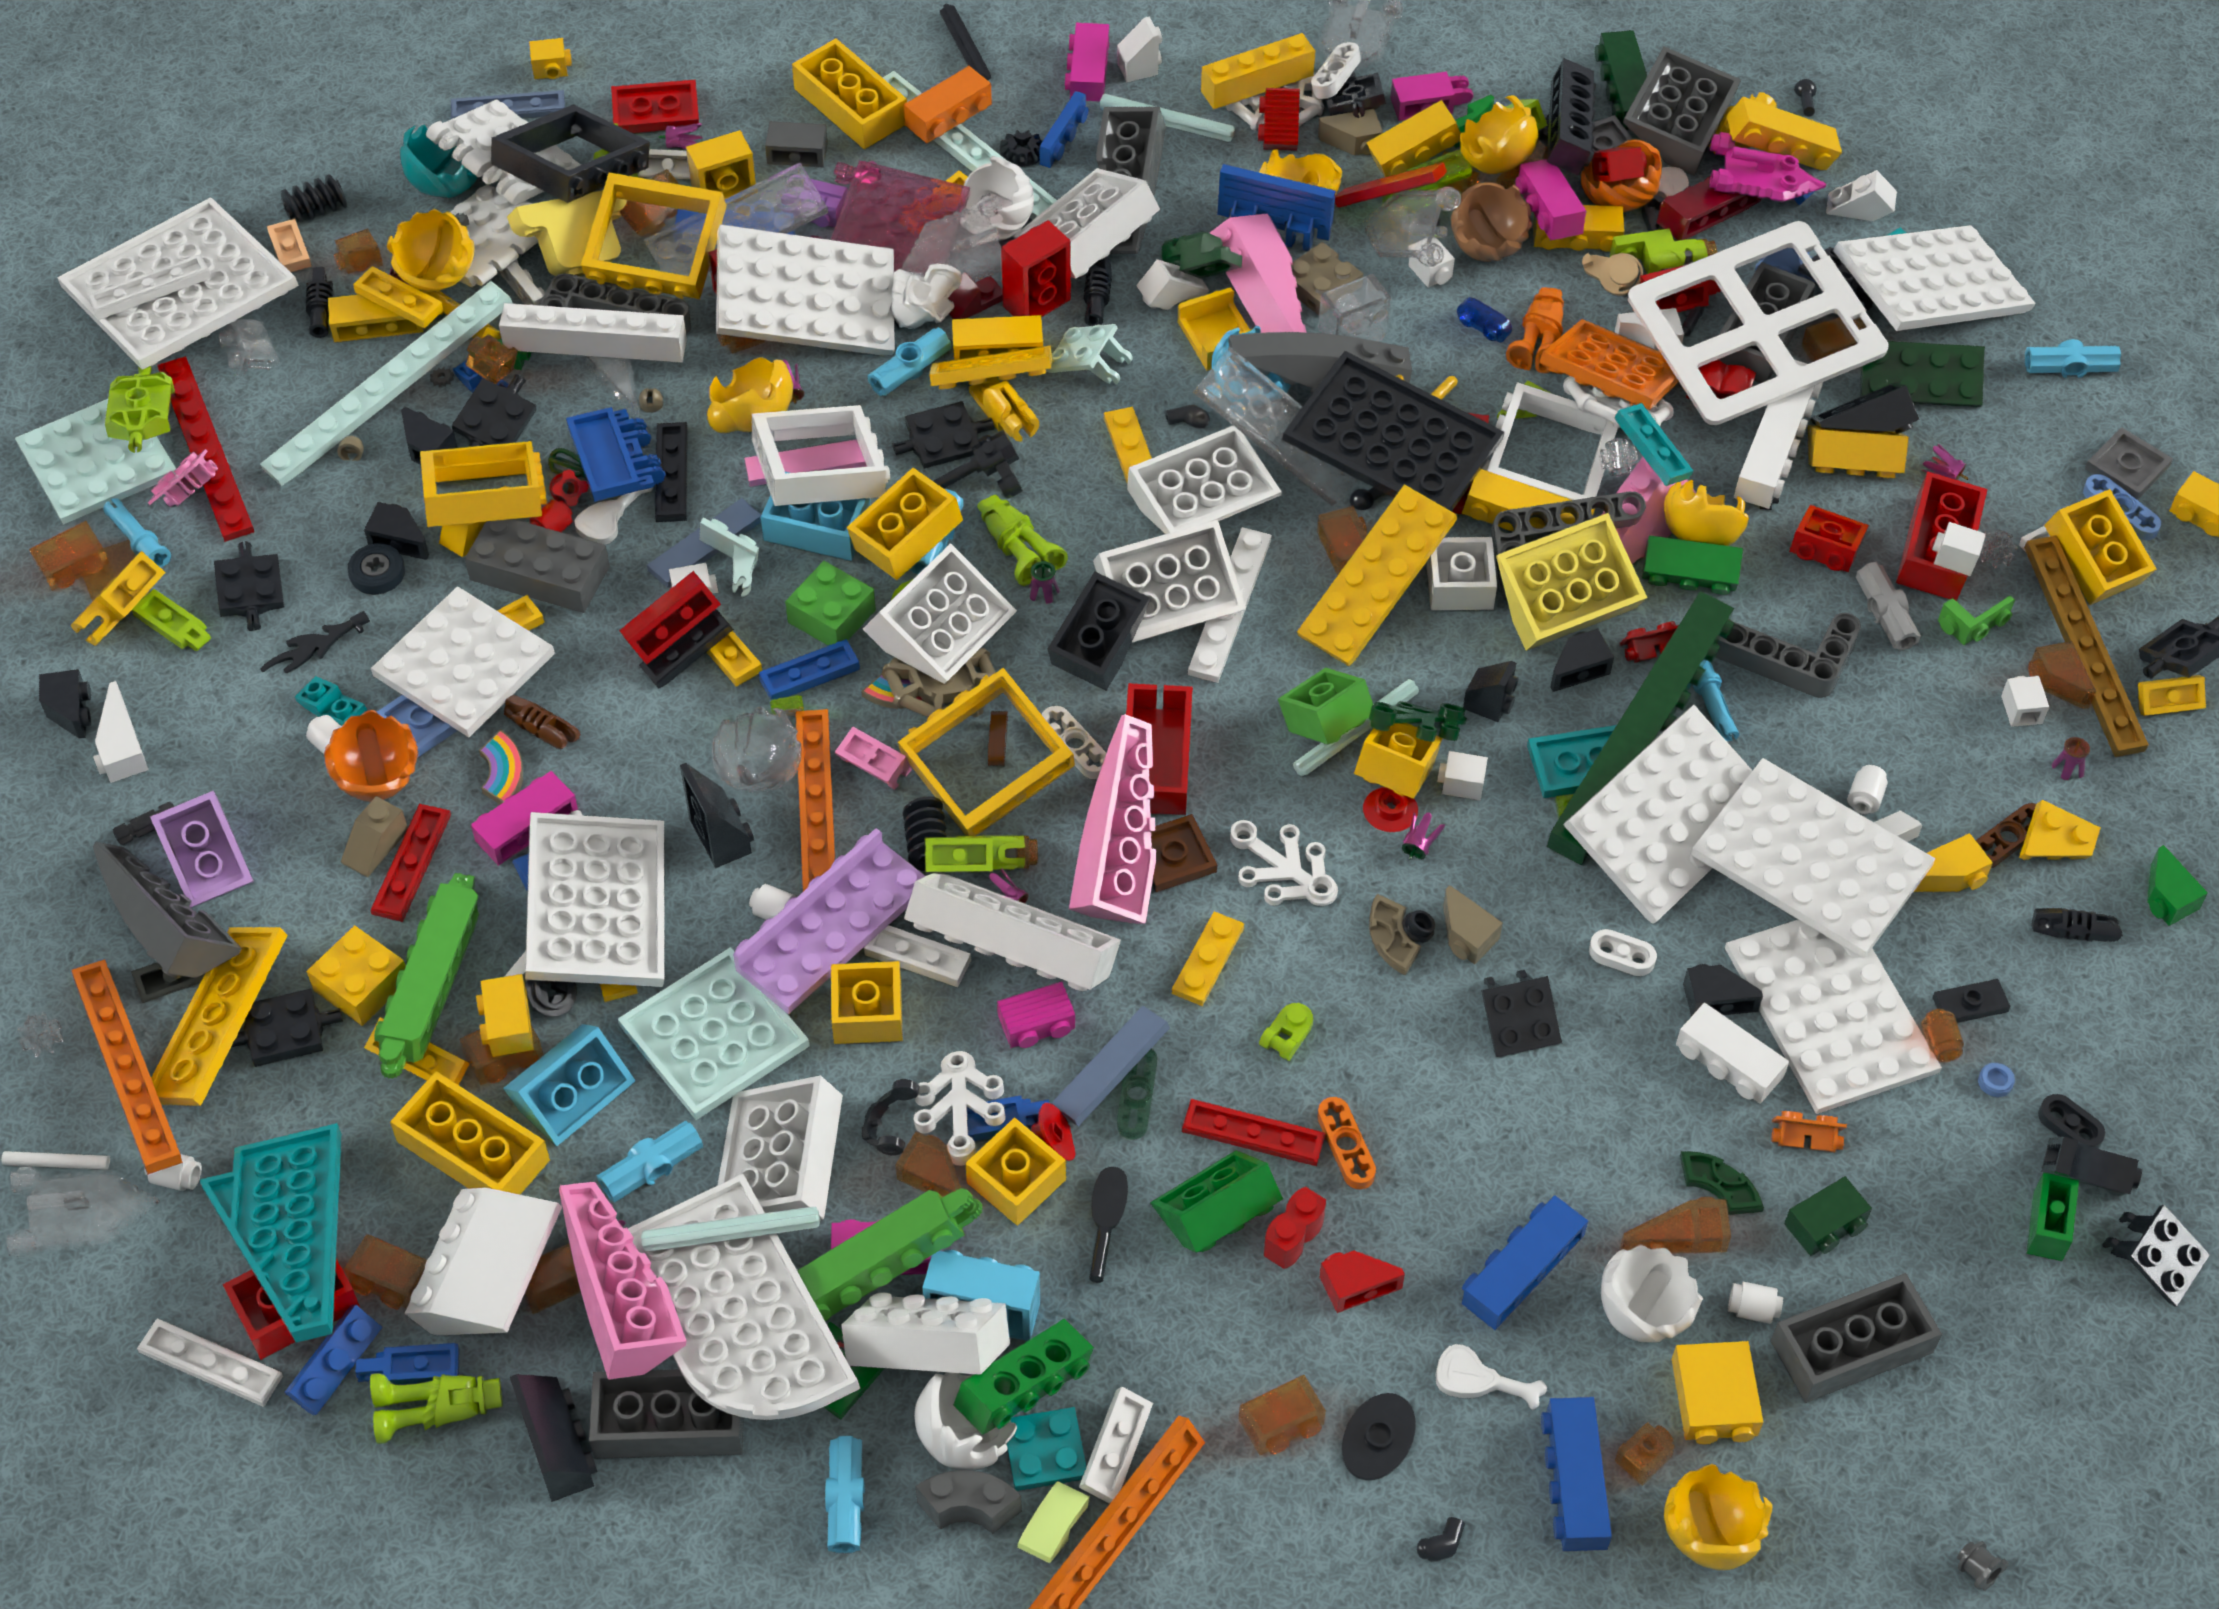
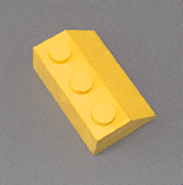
(1857, 451)

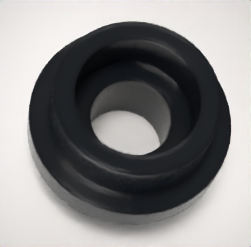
(1419, 926)

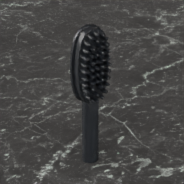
(1107, 1209)

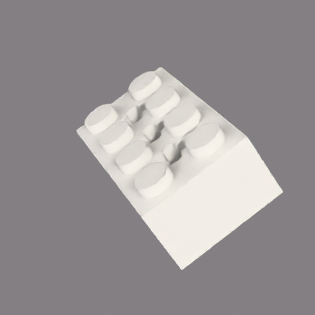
(926, 1333)

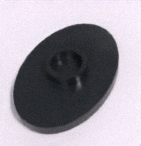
(1378, 1436)

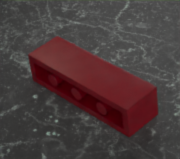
(1699, 209)

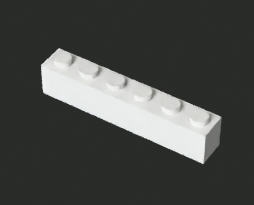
(593, 332)
(1773, 445)

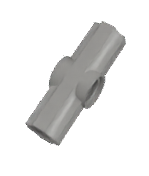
(1888, 606)

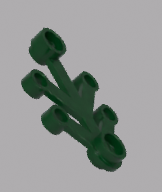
(1449, 717)

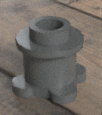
(1981, 1564)

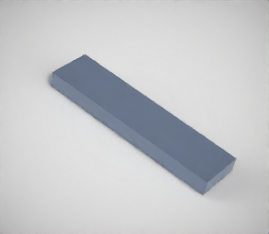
(523, 104)
(691, 551)
(1110, 1065)

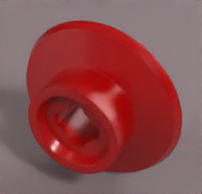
(1385, 818)
(1055, 1131)

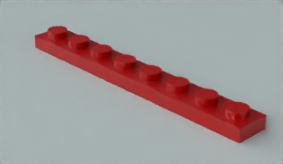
(201, 435)

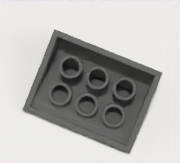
(1681, 108)

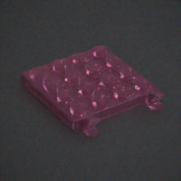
(892, 206)

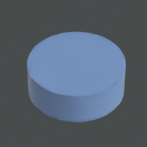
(1996, 1079)

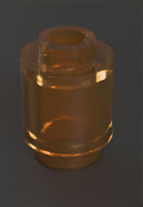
(1943, 1035)

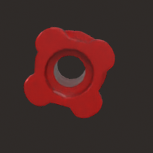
(575, 485)

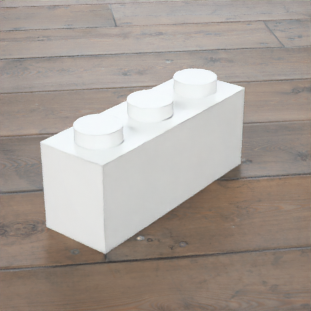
(1731, 1053)

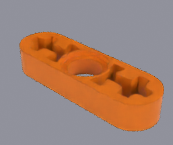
(1352, 1131)

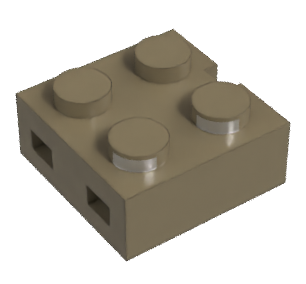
(1320, 272)

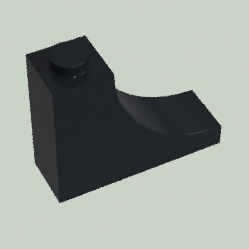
(2091, 1165)

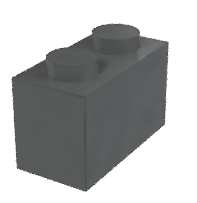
(795, 143)

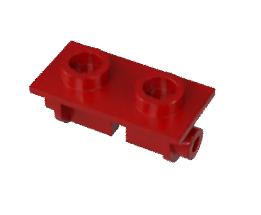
(1642, 643)

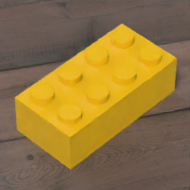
(849, 93)
(469, 1138)

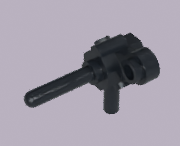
(990, 455)

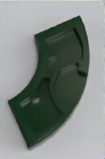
(1723, 1181)

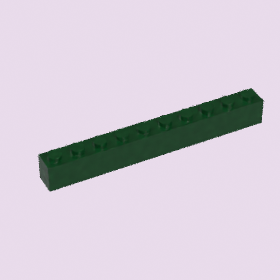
(1651, 708)

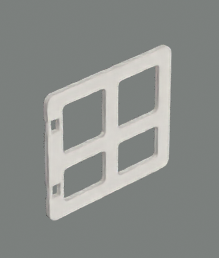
(1757, 327)

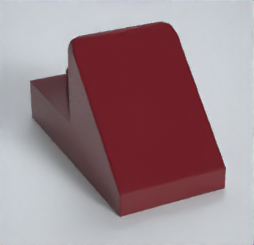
(974, 296)

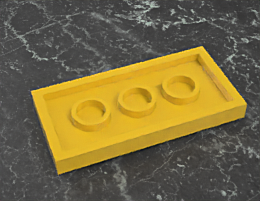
(999, 365)

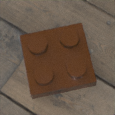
(1180, 853)

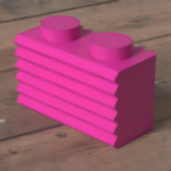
(1036, 1015)

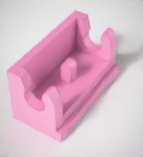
(873, 757)

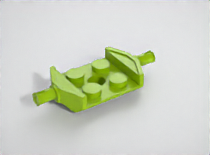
(139, 407)

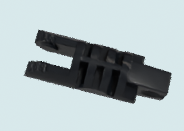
(2076, 924)

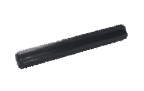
(963, 40)

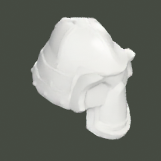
(923, 299)

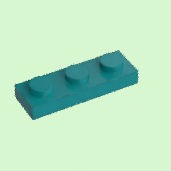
(1653, 444)

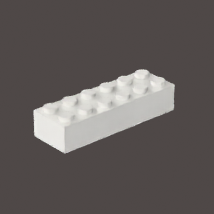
(1012, 930)

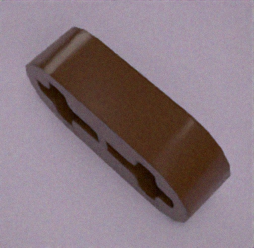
(997, 738)

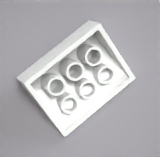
(1098, 215)
(1201, 482)
(1183, 575)
(941, 617)
(784, 1142)
(482, 1262)

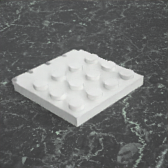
(492, 236)

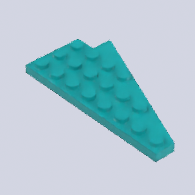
(285, 1221)

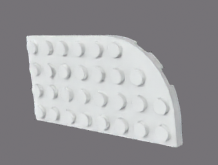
(746, 1315)

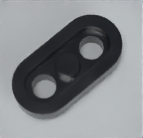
(2073, 1120)

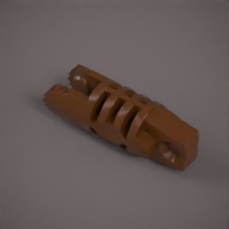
(540, 722)

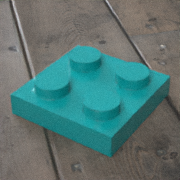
(1046, 1449)

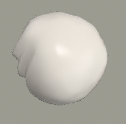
(1013, 190)
(1649, 1294)
(949, 1434)

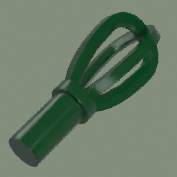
(564, 462)

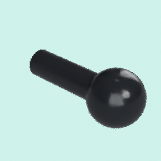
(1806, 90)
(1364, 499)

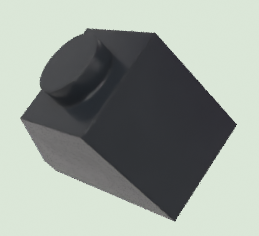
(396, 527)
(1582, 660)
(1720, 990)

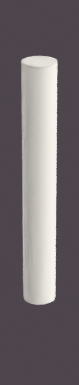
(55, 1160)

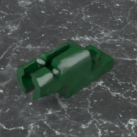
(1200, 255)

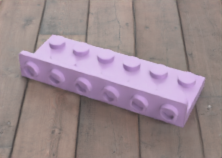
(827, 922)

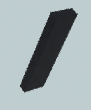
(672, 452)

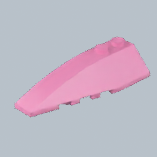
(1266, 274)
(1653, 522)
(1116, 847)
(621, 1294)

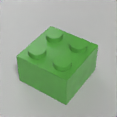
(830, 604)
(1326, 706)

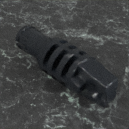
(1097, 291)
(317, 302)

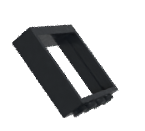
(516, 151)

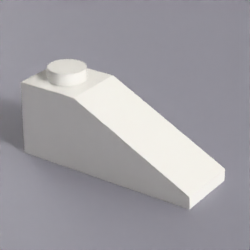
(116, 740)

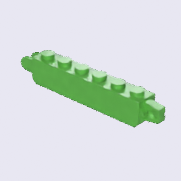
(428, 975)
(888, 1249)

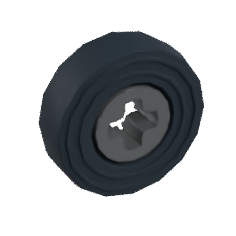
(386, 577)

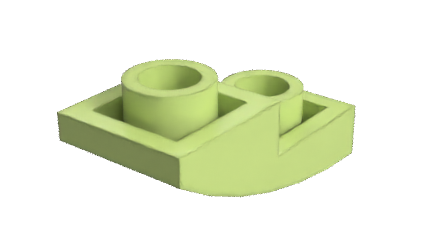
(1052, 1522)

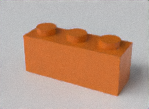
(947, 104)

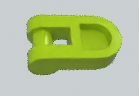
(1293, 1021)

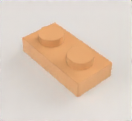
(289, 245)

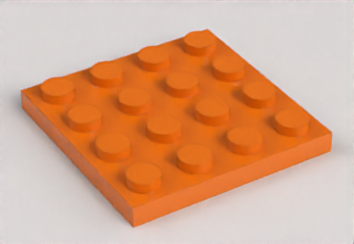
(1611, 364)

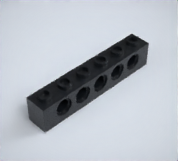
(1571, 117)

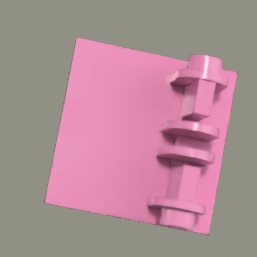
(178, 486)

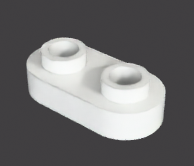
(1623, 951)

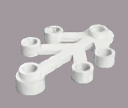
(1285, 868)
(959, 1099)

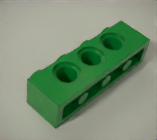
(1024, 1377)

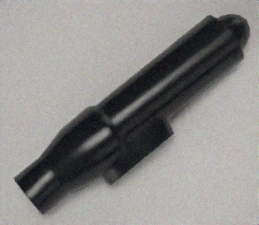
(1692, 317)

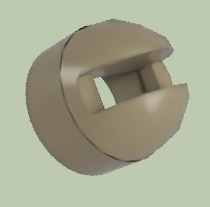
(657, 400)
(350, 444)

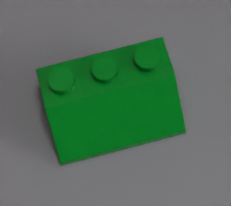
(1218, 1200)

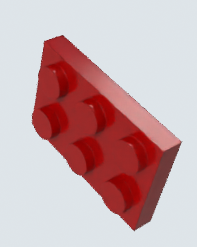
(655, 105)

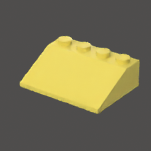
(1569, 581)

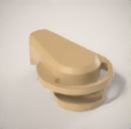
(1613, 272)

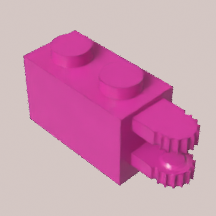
(1419, 92)

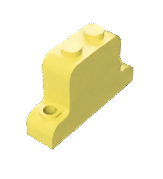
(565, 230)

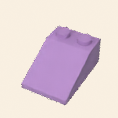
(202, 848)

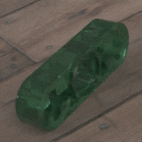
(1126, 1102)

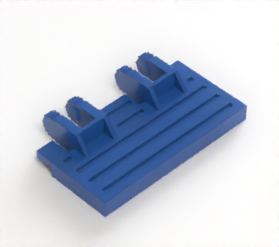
(1282, 199)
(612, 453)

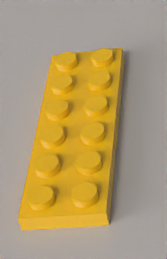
(1377, 575)
(215, 1017)

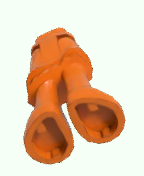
(1541, 321)

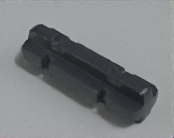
(138, 826)

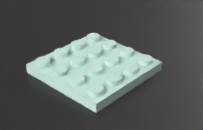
(87, 468)
(712, 1034)

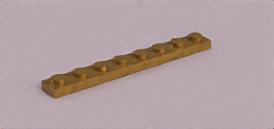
(2078, 626)

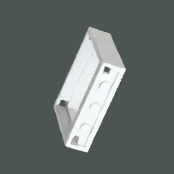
(1556, 409)
(824, 484)

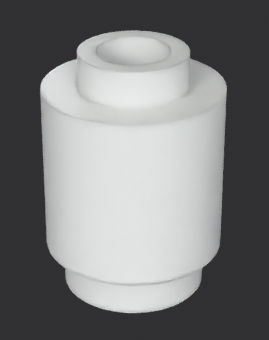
(320, 731)
(1867, 789)
(768, 901)
(178, 1177)
(1755, 1302)

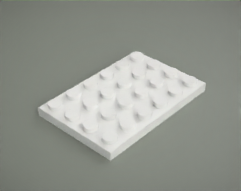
(1933, 277)
(804, 290)
(1657, 811)
(1813, 857)
(595, 900)
(1832, 1015)

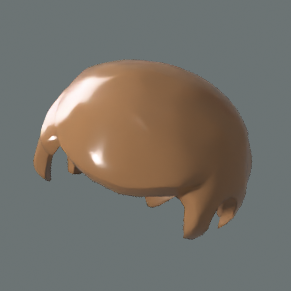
(1491, 221)

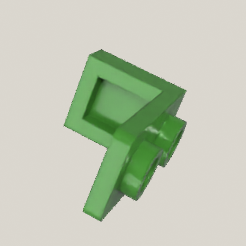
(1964, 627)

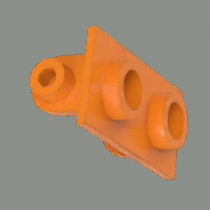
(1822, 1131)

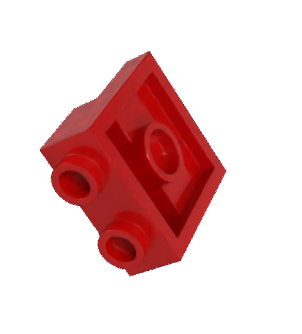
(1828, 538)

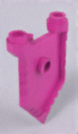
(1759, 172)

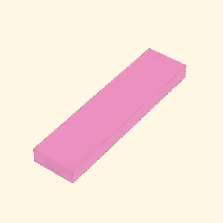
(815, 458)

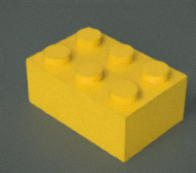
(905, 523)
(2101, 546)

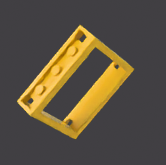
(659, 194)
(482, 463)
(1019, 790)

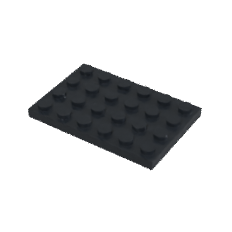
(1392, 433)

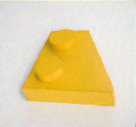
(2058, 834)

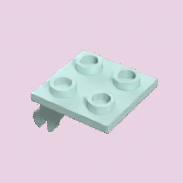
(1082, 348)
(739, 547)

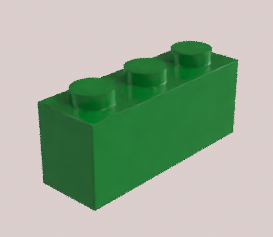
(1692, 564)

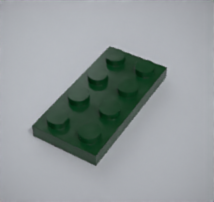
(1931, 372)

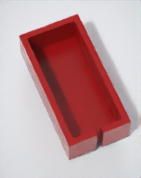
(1169, 742)

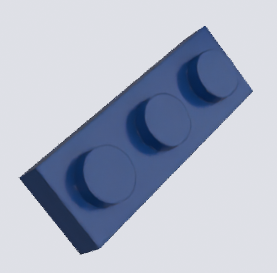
(1063, 129)
(809, 670)
(333, 1360)

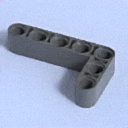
(586, 293)
(1551, 513)
(1790, 664)

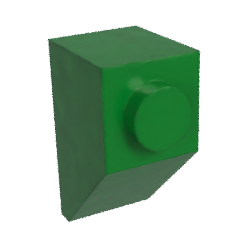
(2172, 889)

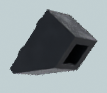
(425, 434)
(1492, 691)
(64, 700)

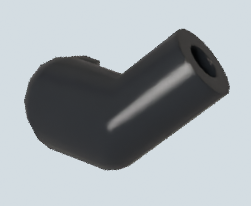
(1444, 1545)

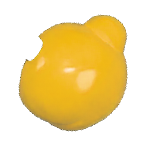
(754, 389)

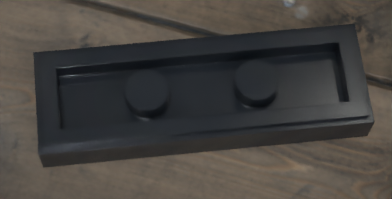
(687, 649)

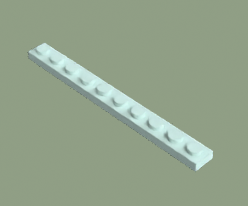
(968, 147)
(386, 384)

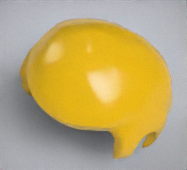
(1500, 138)
(1310, 169)
(431, 251)
(1703, 517)
(1717, 1518)

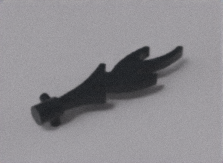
(309, 643)

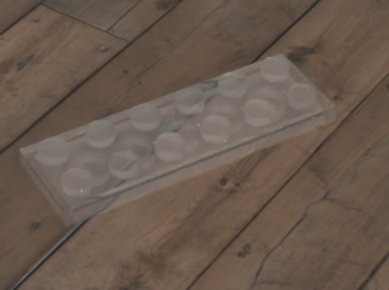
(771, 205)
(1263, 414)

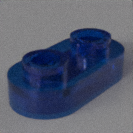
(1484, 319)

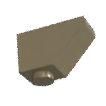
(1349, 132)
(374, 836)
(1468, 926)

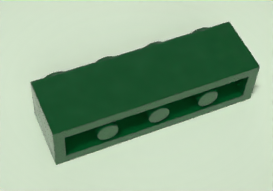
(1622, 70)

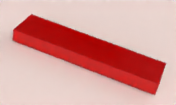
(1390, 185)
(410, 862)
(1253, 1132)

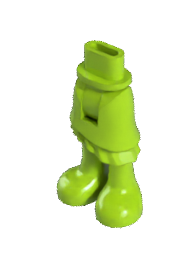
(1010, 530)
(448, 1401)

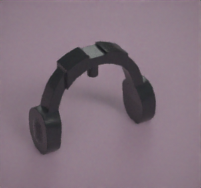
(889, 1145)

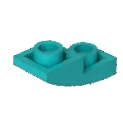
(326, 699)

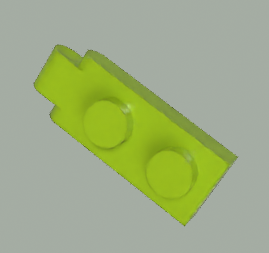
(171, 621)

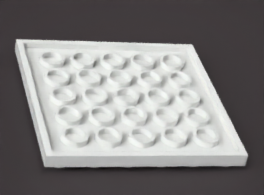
(241, 282)

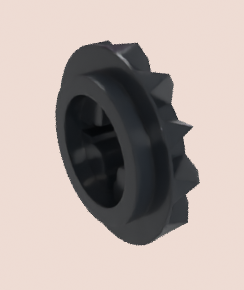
(1021, 156)
(556, 1004)

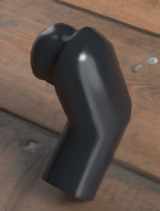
(1189, 414)

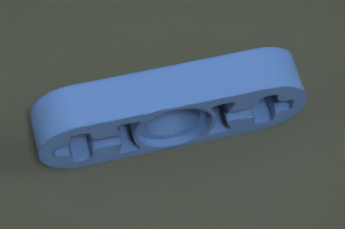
(2145, 515)

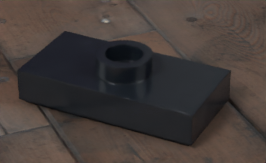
(1973, 1000)

